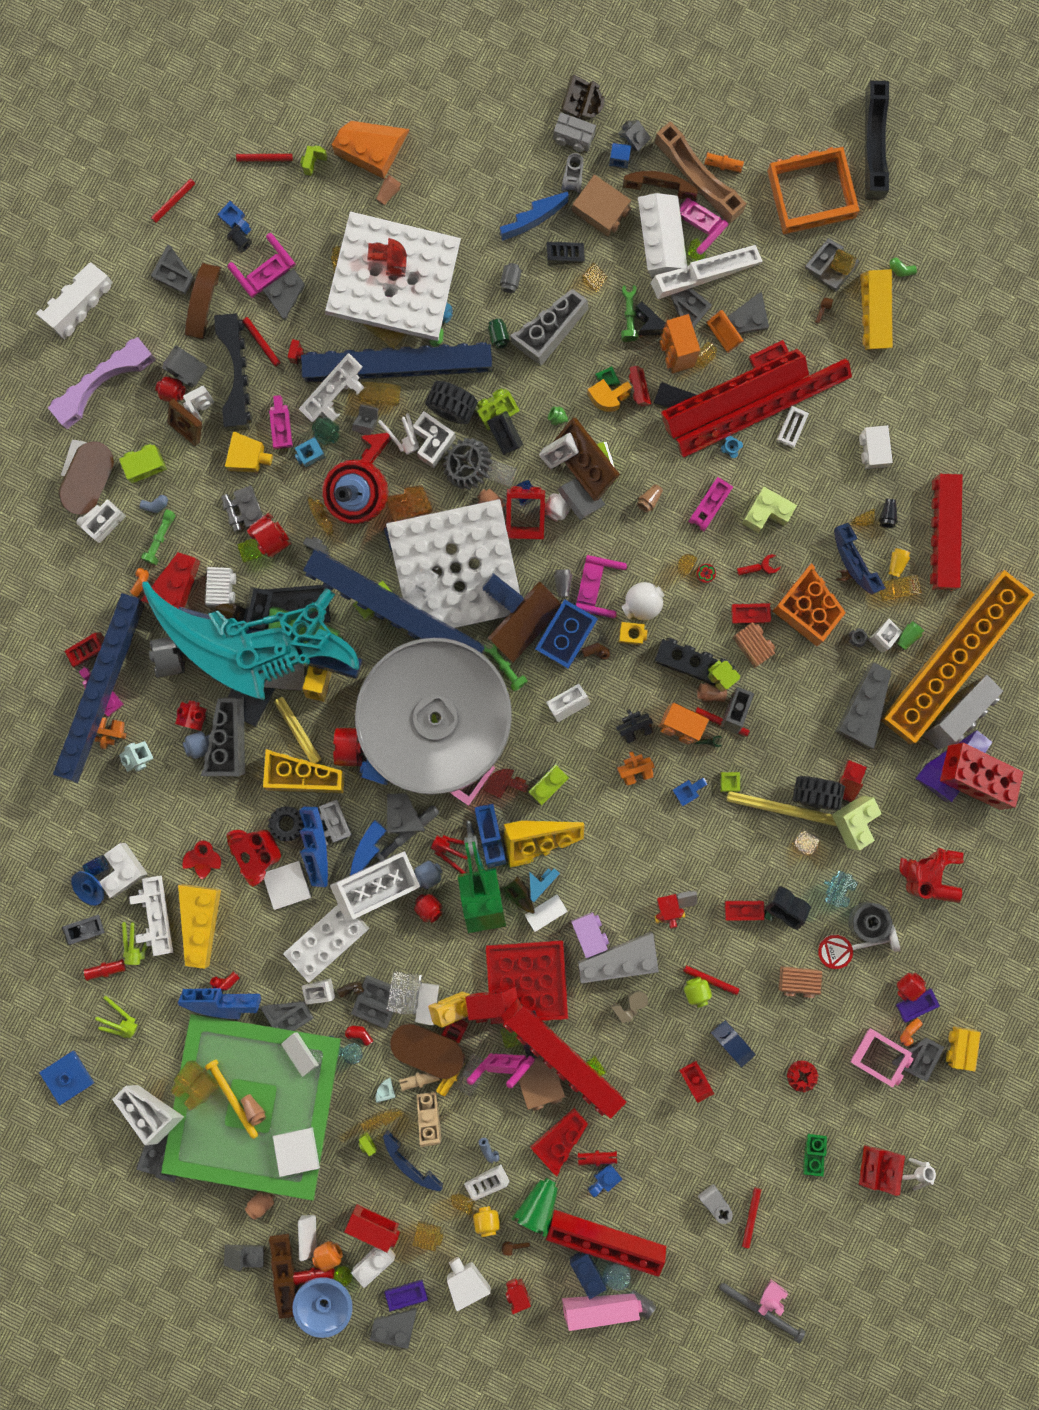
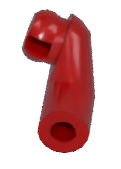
(224, 984)
(358, 1032)

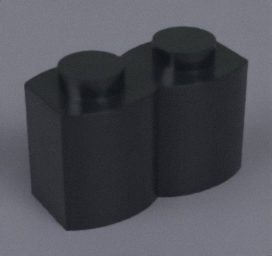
(788, 907)

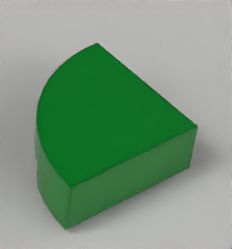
(609, 376)

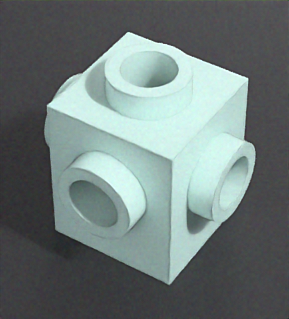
(136, 756)

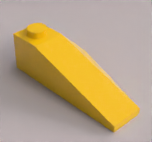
(533, 838)

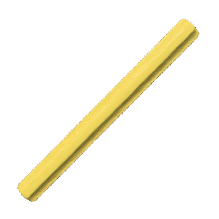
(780, 808)

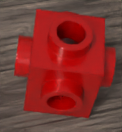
(191, 715)

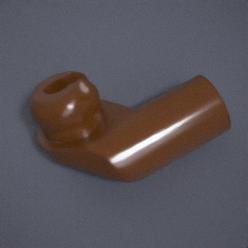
(596, 649)

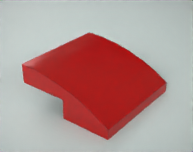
(881, 1170)

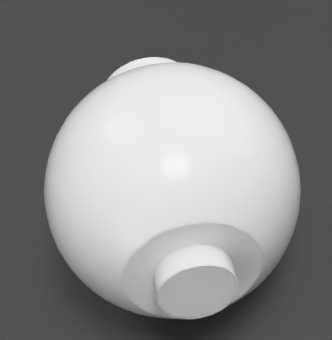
(643, 601)

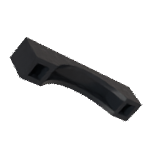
(875, 140)
(235, 411)

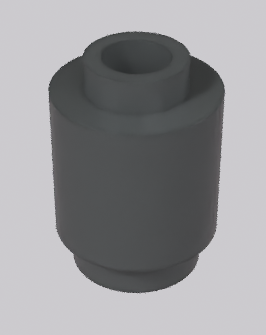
(510, 278)

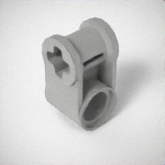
(573, 176)
(714, 1203)

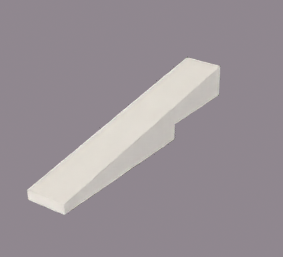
(705, 271)

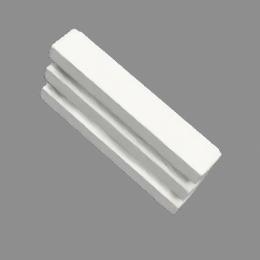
(786, 441)

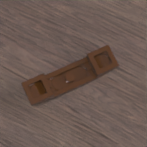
(663, 180)
(200, 300)

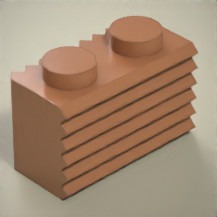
(754, 644)
(800, 980)

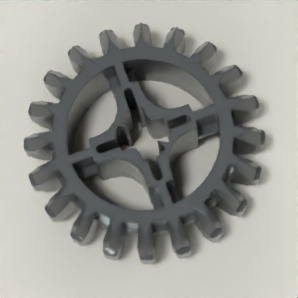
(460, 474)

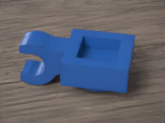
(234, 216)
(687, 792)
(606, 1178)

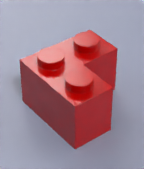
(490, 1004)

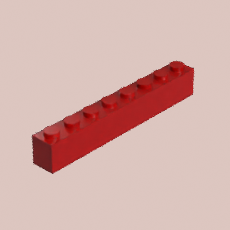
(735, 393)
(563, 1059)

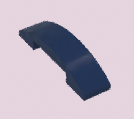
(853, 561)
(429, 1180)

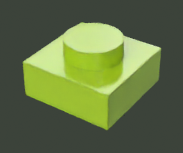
(366, 1144)

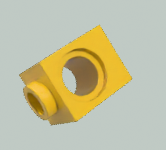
(624, 637)

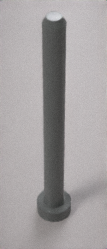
(797, 1334)

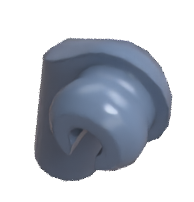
(155, 506)
(487, 1152)

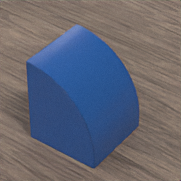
(620, 155)

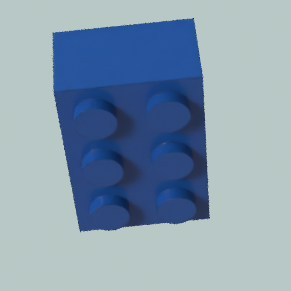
(566, 634)

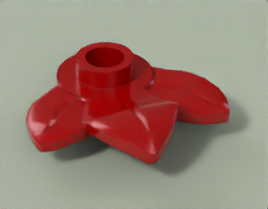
(202, 862)

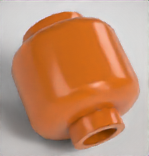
(327, 1256)

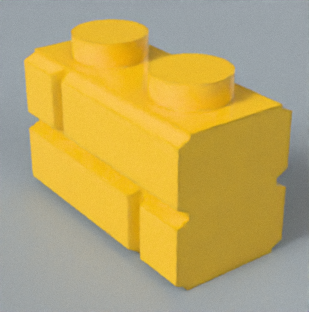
(449, 1009)
(963, 1048)

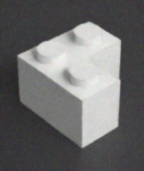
(437, 439)
(126, 873)

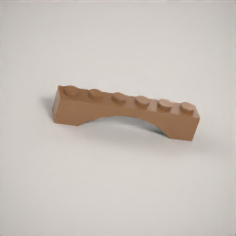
(719, 195)

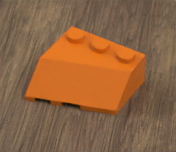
(369, 145)
(810, 607)

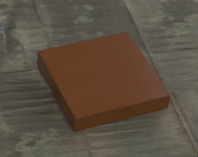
(184, 422)

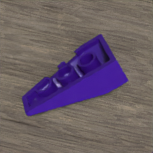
(931, 772)

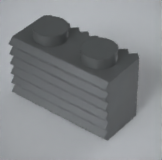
(737, 710)

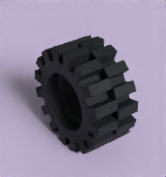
(275, 827)

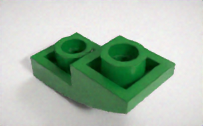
(814, 1155)

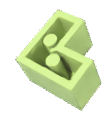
(768, 505)
(853, 821)

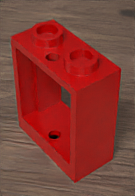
(522, 532)
(372, 1228)

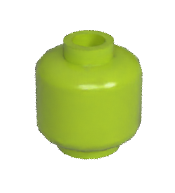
(697, 992)

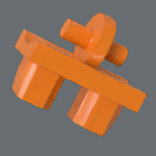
(117, 730)
(635, 765)

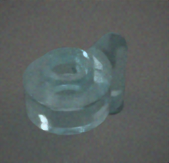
(351, 1053)

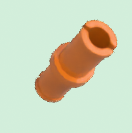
(723, 162)

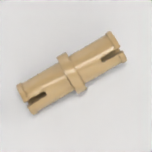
(417, 1081)

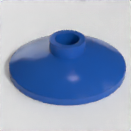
(87, 888)

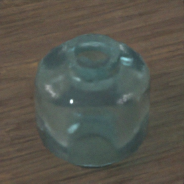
(613, 1272)

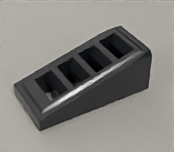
(551, 260)

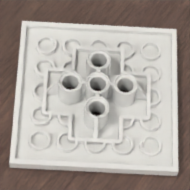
(411, 308)
(477, 533)

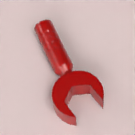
(757, 567)

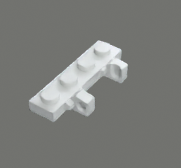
(321, 399)
(153, 899)

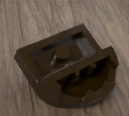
(582, 99)

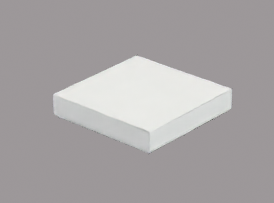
(286, 885)
(296, 1152)

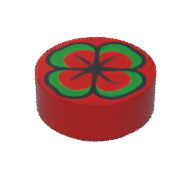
(706, 573)

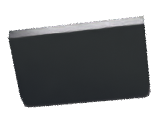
(669, 395)
(505, 432)

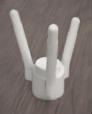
(409, 443)
(924, 1174)

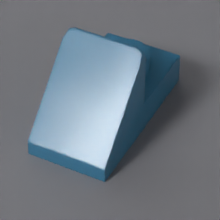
(538, 887)

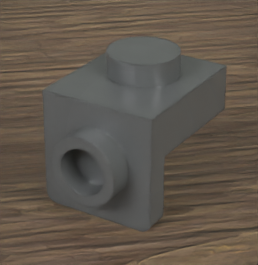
(635, 134)
(366, 420)
(316, 543)

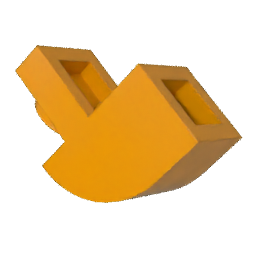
(607, 400)

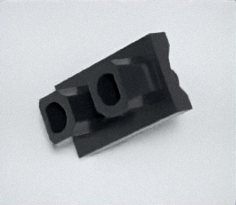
(634, 722)

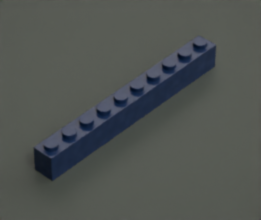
(403, 362)
(382, 601)
(99, 689)

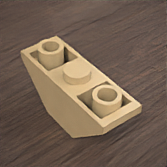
(428, 1119)

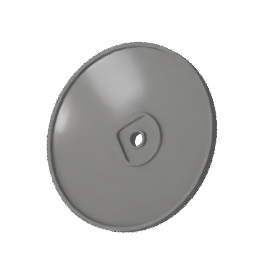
(398, 708)

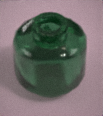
(326, 431)

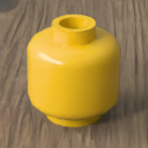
(486, 1221)

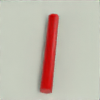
(263, 157)
(173, 200)
(260, 340)
(716, 719)
(711, 980)
(751, 1217)

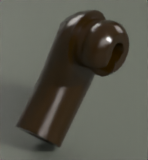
(350, 987)

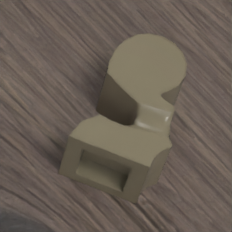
(637, 1000)

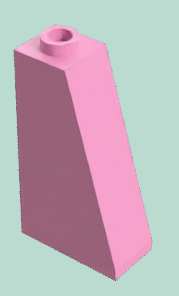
(600, 1310)

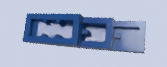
(539, 212)
(315, 849)

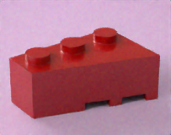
(176, 580)

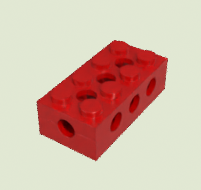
(981, 776)

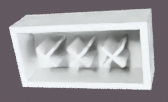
(375, 886)
(324, 943)

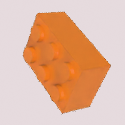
(679, 344)
(683, 723)

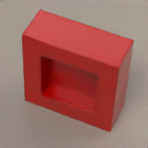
(295, 351)

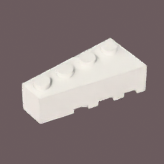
(75, 300)

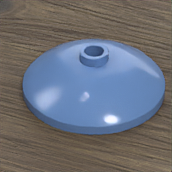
(319, 1318)

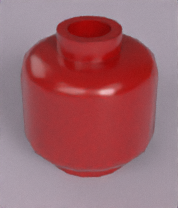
(169, 389)
(428, 908)
(911, 986)

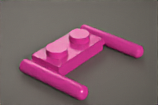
(704, 221)
(267, 272)
(591, 582)
(503, 1063)

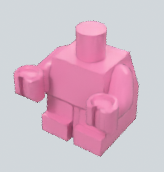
(770, 1299)

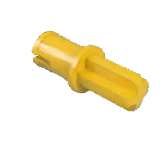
(446, 1084)

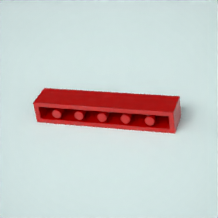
(947, 532)
(607, 1243)

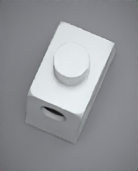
(466, 1284)

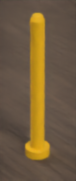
(212, 1066)

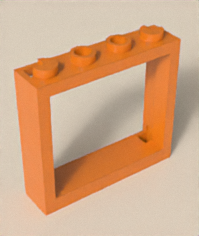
(822, 218)

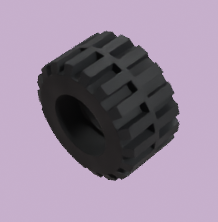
(451, 402)
(818, 793)

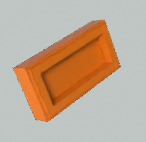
(725, 331)

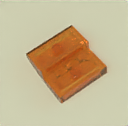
(410, 504)

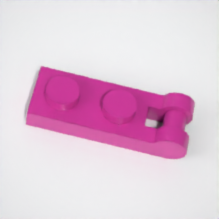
(711, 503)

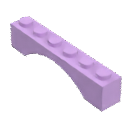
(70, 406)

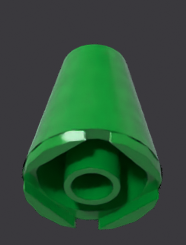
(538, 1207)

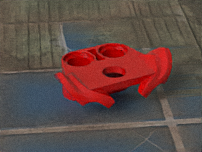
(255, 869)

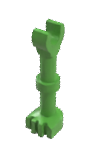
(629, 334)
(149, 557)
(517, 682)

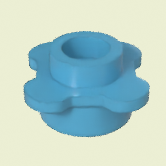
(735, 443)

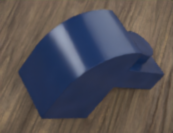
(733, 1043)

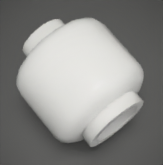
(556, 507)

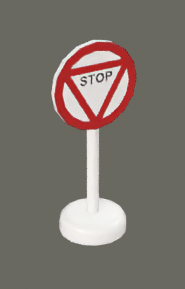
(837, 951)

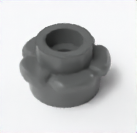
(863, 637)

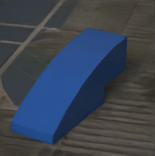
(490, 835)
(367, 849)

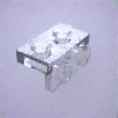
(404, 993)

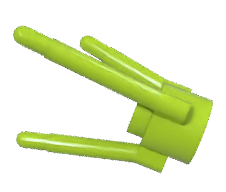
(132, 953)
(125, 1029)

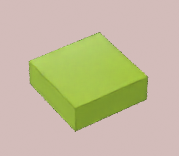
(729, 781)

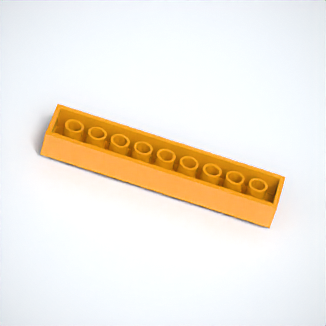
(957, 657)

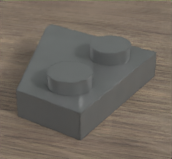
(172, 271)
(284, 292)
(690, 303)
(750, 316)
(402, 815)
(287, 1015)
(925, 1056)
(394, 1329)

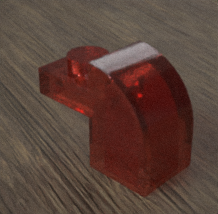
(393, 254)
(501, 779)

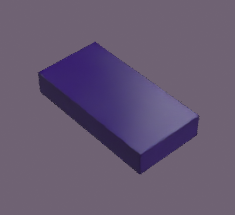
(911, 1010)
(406, 1295)

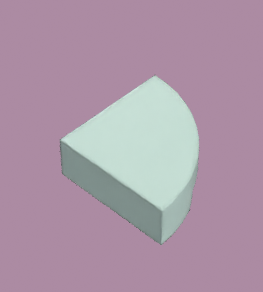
(385, 1091)

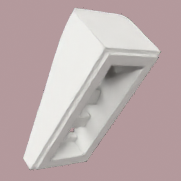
(492, 1173)

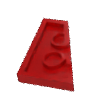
(558, 1141)

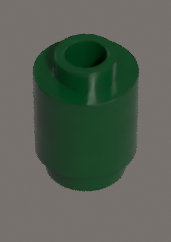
(498, 333)

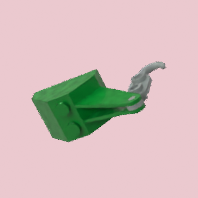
(480, 891)

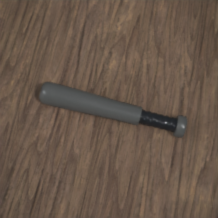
(426, 817)

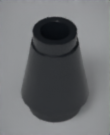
(888, 516)

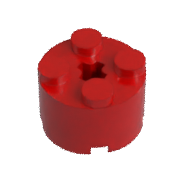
(269, 535)
(347, 748)

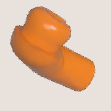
(143, 577)
(909, 1031)

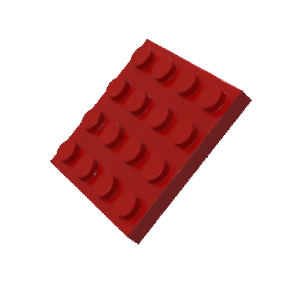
(535, 971)

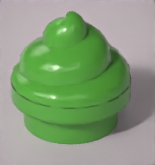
(557, 416)

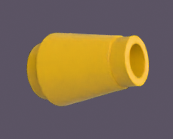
(898, 561)

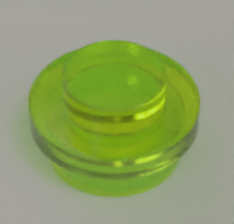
(343, 1275)

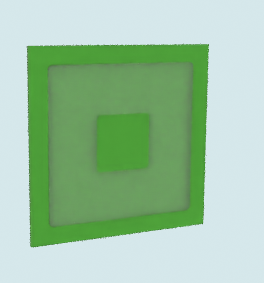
(211, 1138)

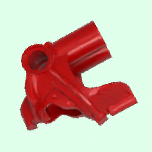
(925, 876)

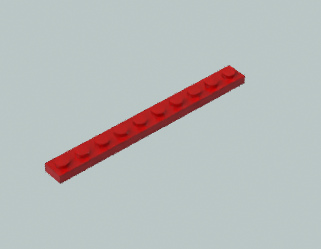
(764, 408)

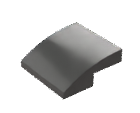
(820, 266)
(373, 1002)
(152, 1160)

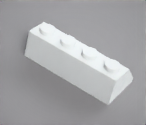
(662, 233)

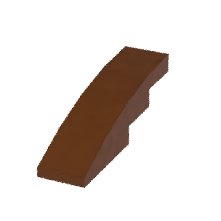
(283, 1273)

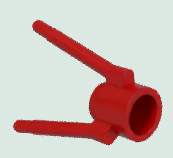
(441, 846)

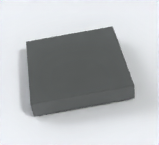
(579, 499)

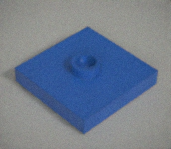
(66, 1077)

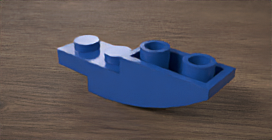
(215, 1004)

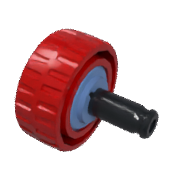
(355, 491)

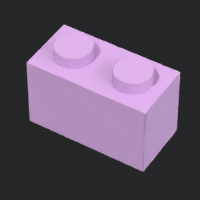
(590, 935)

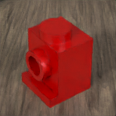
(517, 1295)

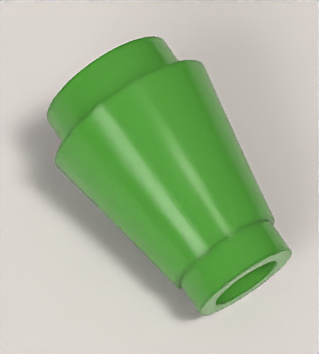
(910, 635)

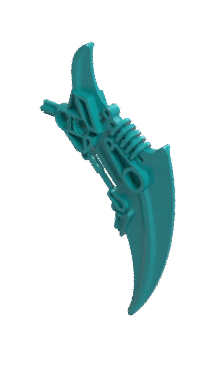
(237, 658)

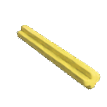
(297, 730)

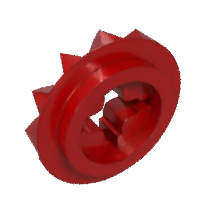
(793, 1075)

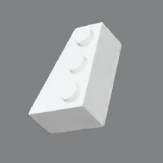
(146, 1114)

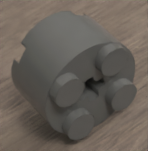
(185, 366)
(166, 657)
(878, 914)

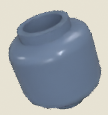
(196, 745)
(428, 874)

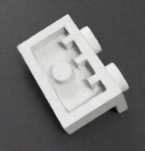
(198, 400)

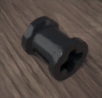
(239, 239)

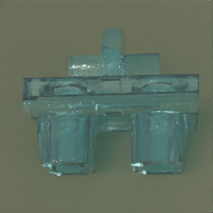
(838, 888)

